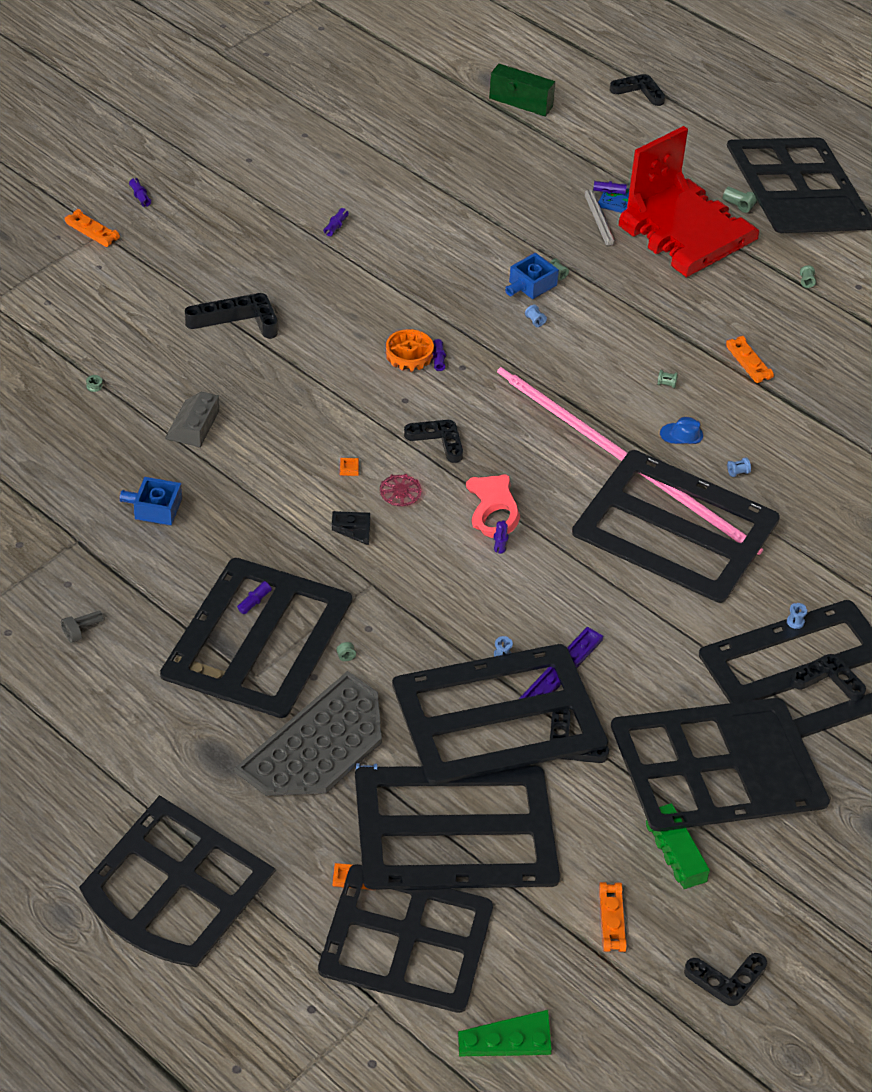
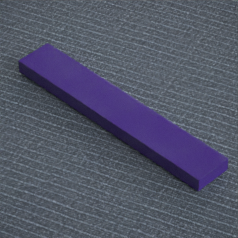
(579, 651)

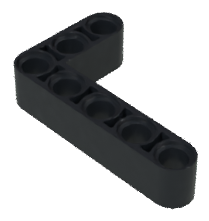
(232, 310)

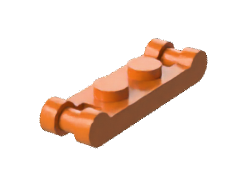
(91, 228)
(749, 359)
(612, 917)

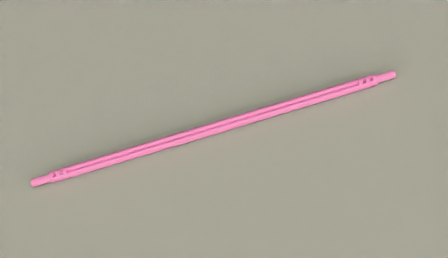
(619, 453)

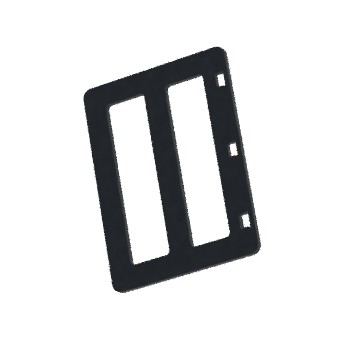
(739, 553)
(215, 604)
(765, 637)
(424, 728)
(374, 826)

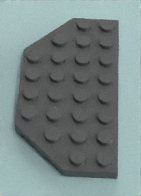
(318, 742)

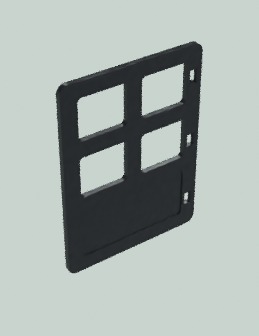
(803, 208)
(760, 747)

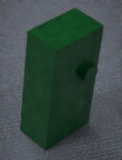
(522, 89)

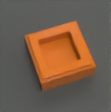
(349, 466)

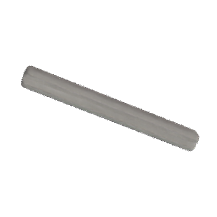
(599, 218)

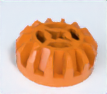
(409, 349)

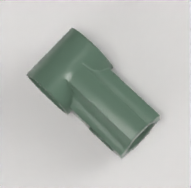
(744, 201)

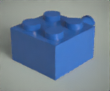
(532, 276)
(155, 501)

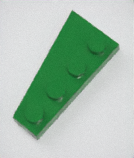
(508, 1037)

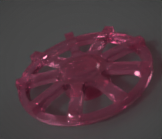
(400, 490)

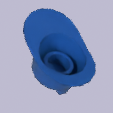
(683, 431)

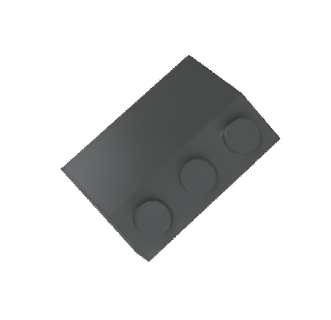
(194, 419)

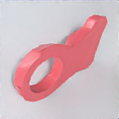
(494, 495)

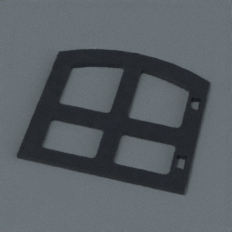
(179, 875)

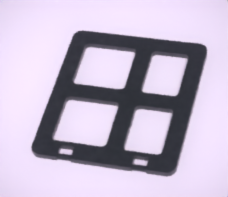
(408, 931)

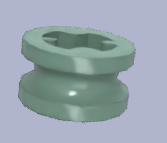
(90, 383)
(346, 651)

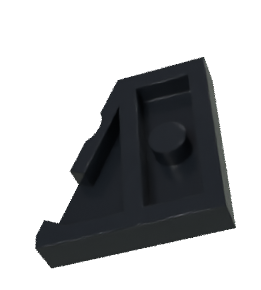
(352, 524)

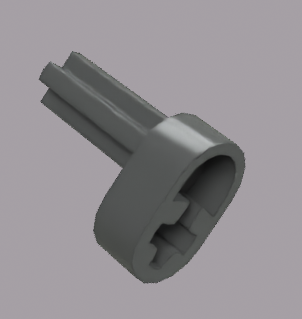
(72, 626)

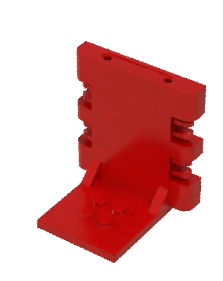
(677, 210)

